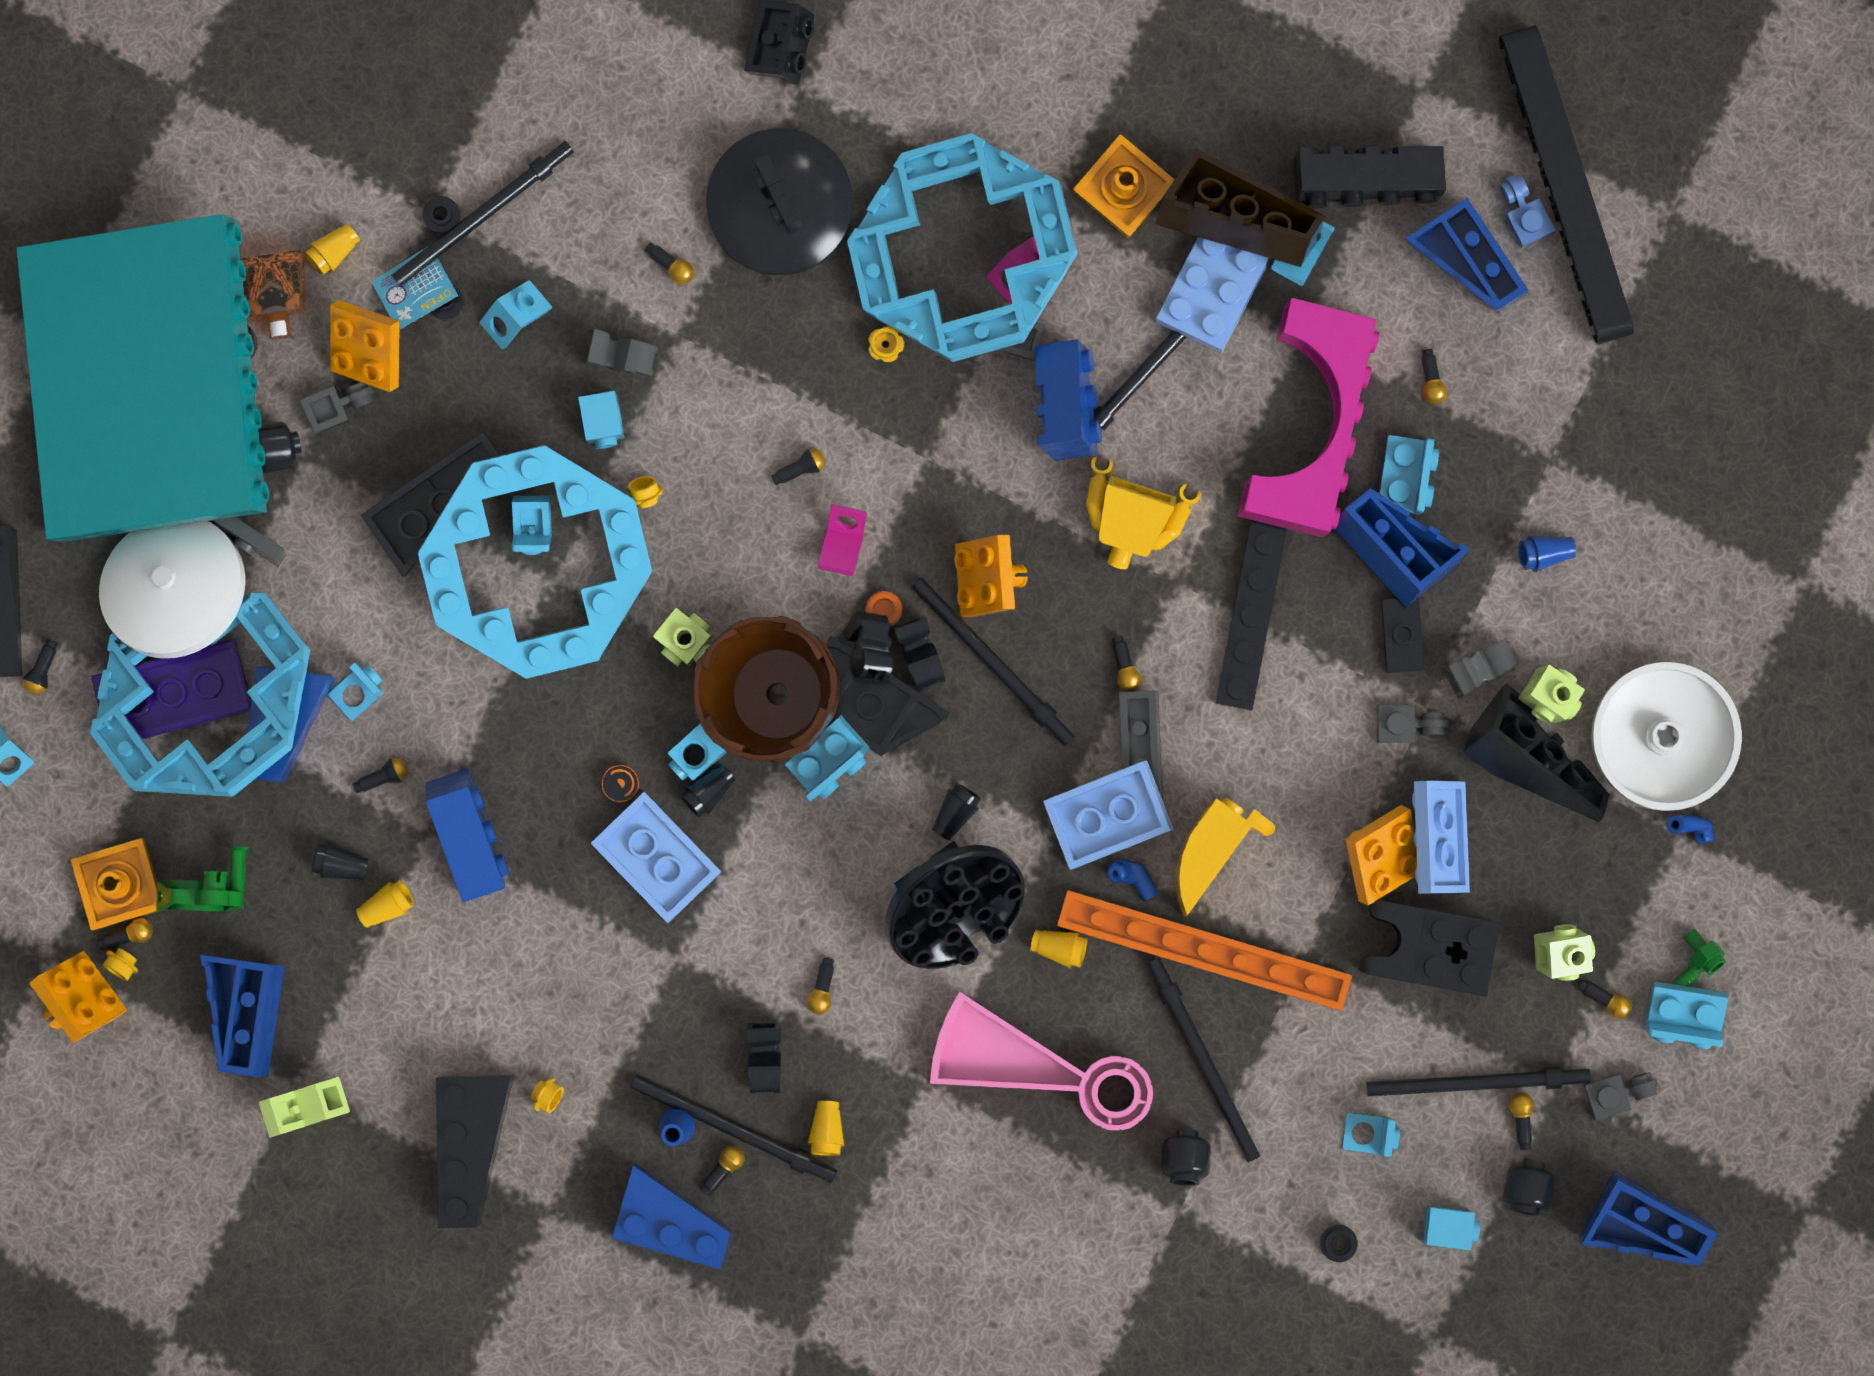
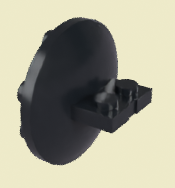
(779, 201)
(952, 900)

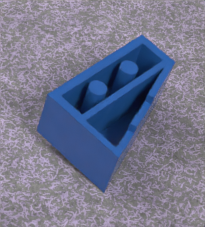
(1470, 255)
(1067, 400)
(1396, 546)
(314, 693)
(466, 835)
(244, 1012)
(668, 1222)
(1646, 1224)

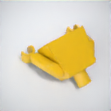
(1133, 515)

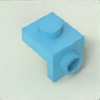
(531, 524)

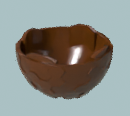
(736, 683)

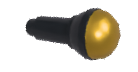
(810, 462)
(36, 679)
(393, 771)

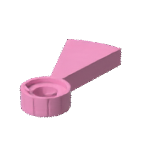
(989, 1052)

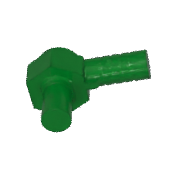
(1707, 959)

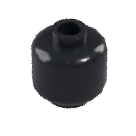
(279, 446)
(1186, 1158)
(1529, 1187)

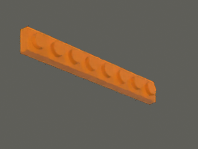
(1204, 950)

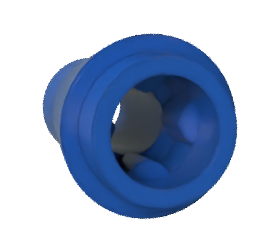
(1542, 552)
(681, 1121)

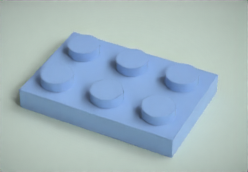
(1212, 292)
(1108, 815)
(1441, 837)
(656, 857)

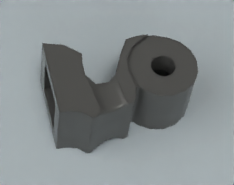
(620, 355)
(1481, 667)

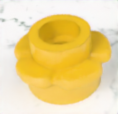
(888, 354)
(644, 491)
(120, 964)
(547, 1095)

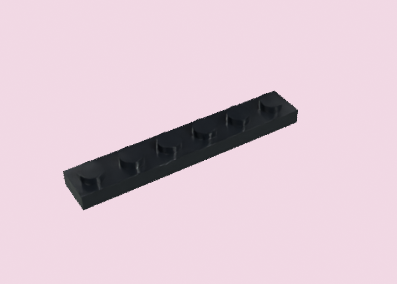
(1251, 615)

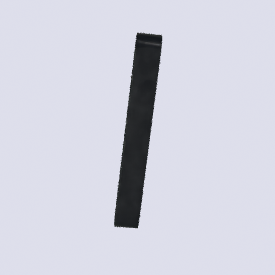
(1568, 185)

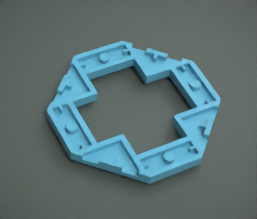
(1029, 284)
(493, 630)
(185, 768)

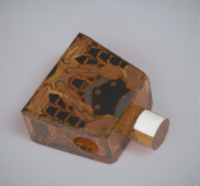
(276, 289)

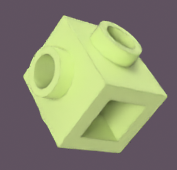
(671, 632)
(1552, 694)
(1564, 952)

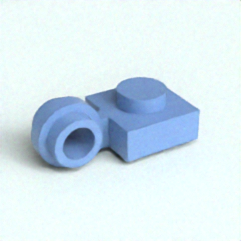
(1529, 220)

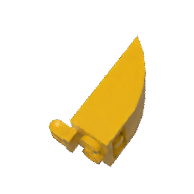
(1210, 846)

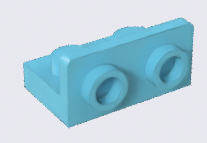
(1407, 472)
(835, 753)
(1686, 1015)

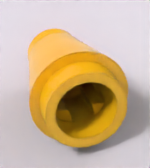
(330, 250)
(386, 904)
(1060, 947)
(826, 1130)

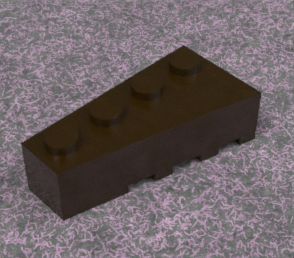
(1238, 212)

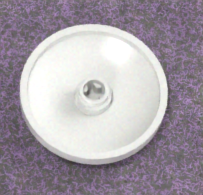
(172, 588)
(1666, 736)

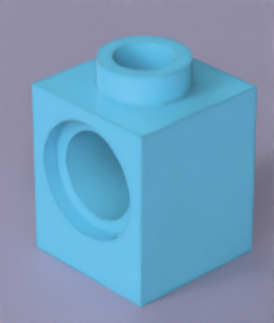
(601, 419)
(695, 737)
(1450, 1228)

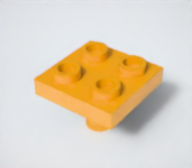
(1124, 186)
(364, 346)
(986, 576)
(1383, 855)
(116, 883)
(77, 997)

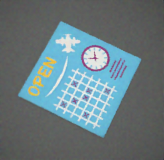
(418, 295)

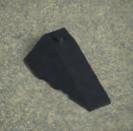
(9, 605)
(1519, 750)

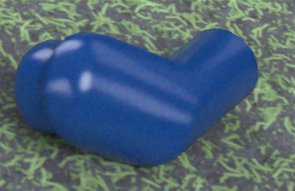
(1687, 823)
(1135, 874)

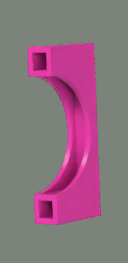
(1340, 349)

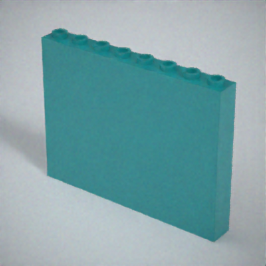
(142, 379)

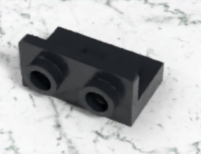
(780, 41)

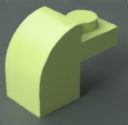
(304, 1107)

